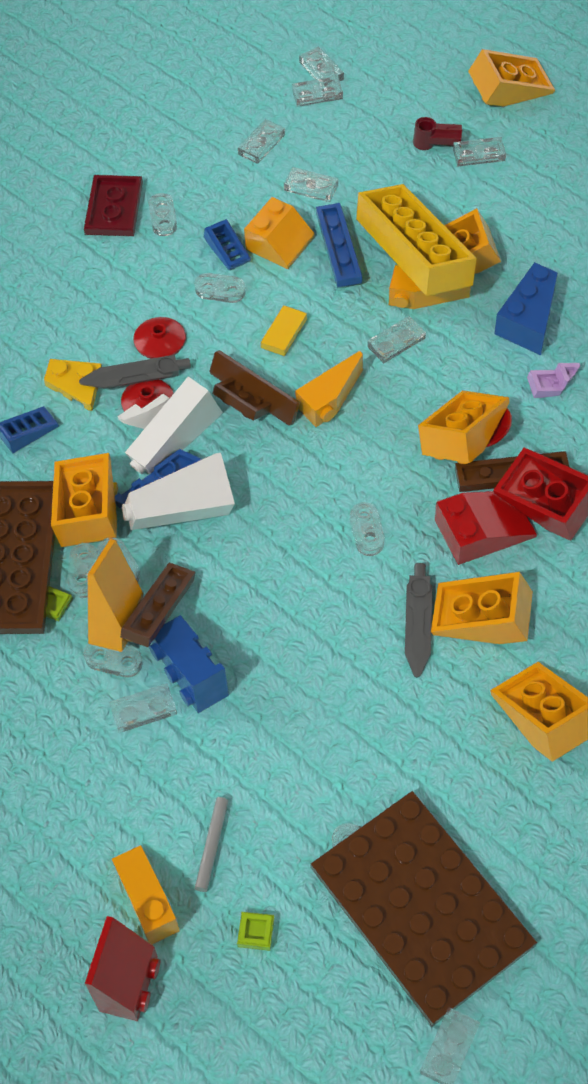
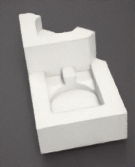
(142, 417)

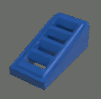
(224, 228)
(23, 438)

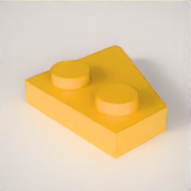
(64, 377)

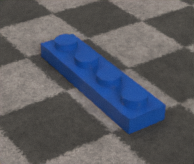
(338, 245)

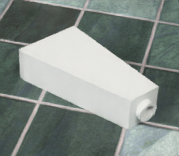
(174, 426)
(183, 496)

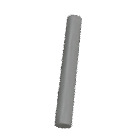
(211, 844)

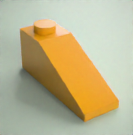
(406, 294)
(326, 393)
(146, 895)

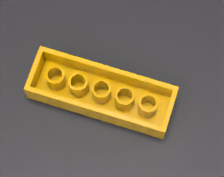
(416, 239)

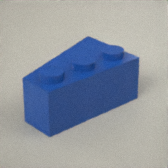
(527, 310)
(189, 665)

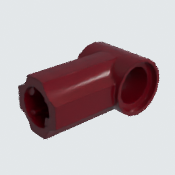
(429, 133)

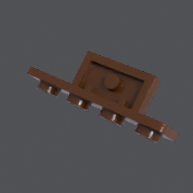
(249, 391)

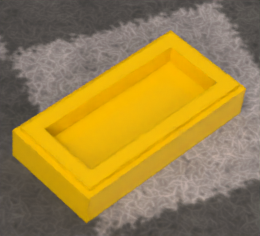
(284, 330)

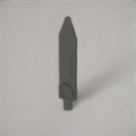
(135, 372)
(418, 620)

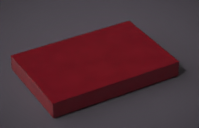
(113, 205)

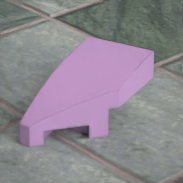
(551, 382)

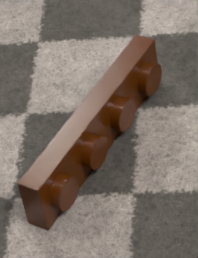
(488, 473)
(157, 605)

